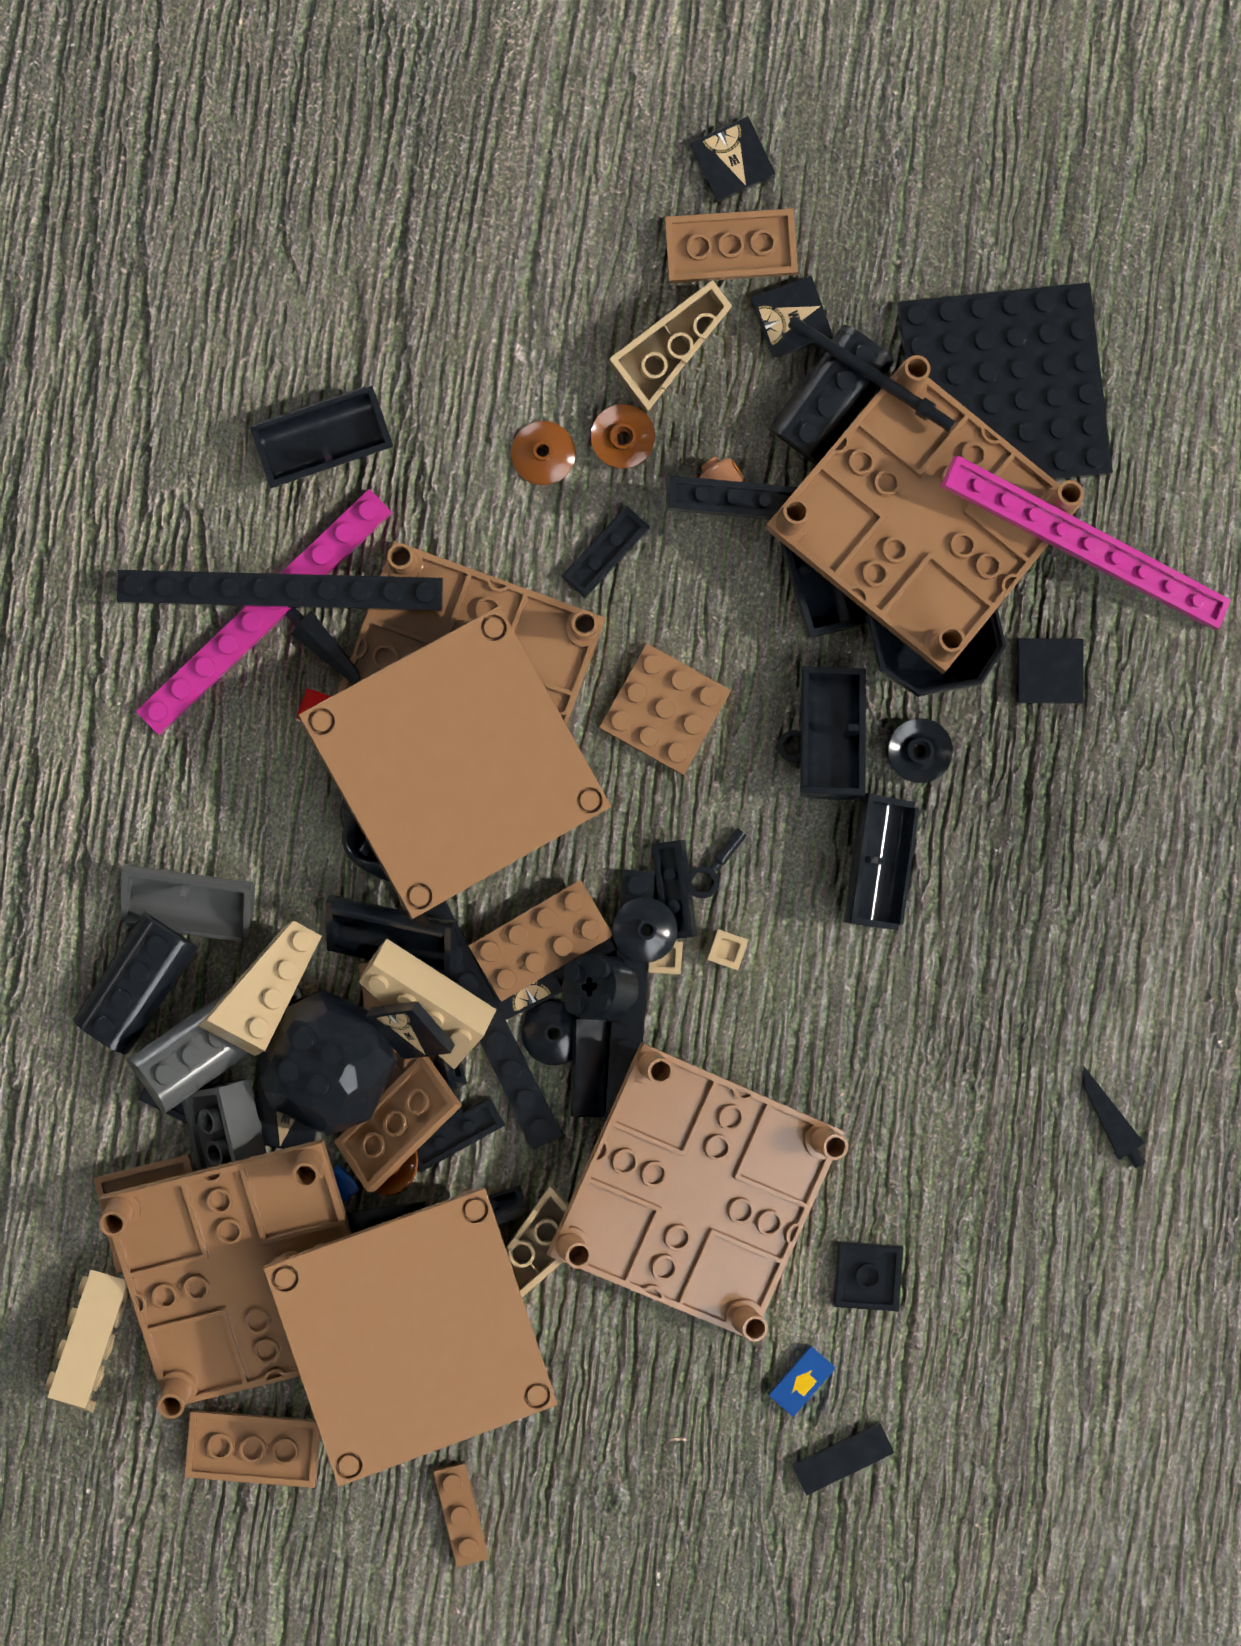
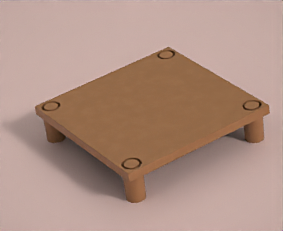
(900, 541)
(553, 633)
(454, 762)
(696, 1192)
(197, 1263)
(410, 1335)

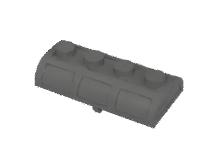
(188, 902)
(183, 1060)

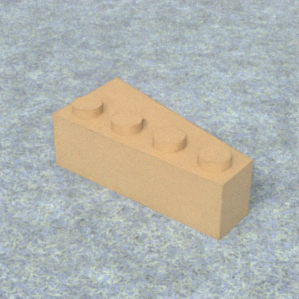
(661, 352)
(402, 978)
(262, 993)
(533, 1238)
(88, 1341)

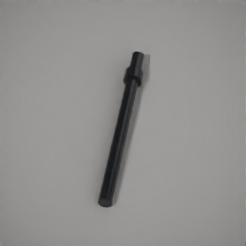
(923, 407)

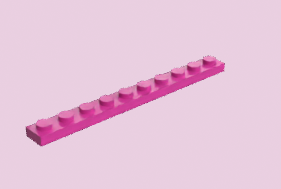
(1085, 542)
(255, 622)

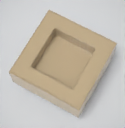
(727, 949)
(669, 963)

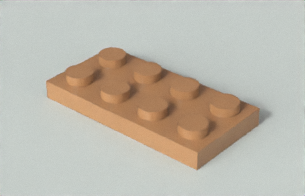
(731, 245)
(540, 940)
(400, 1124)
(252, 1448)

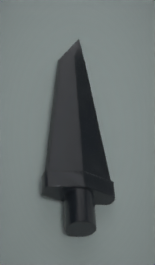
(317, 639)
(1118, 1130)

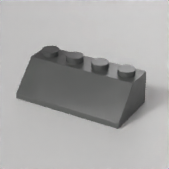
(226, 1124)

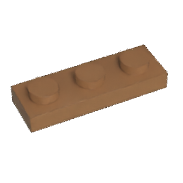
(461, 1514)

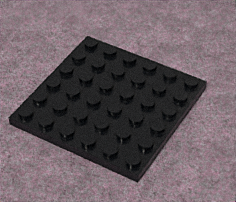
(1022, 368)

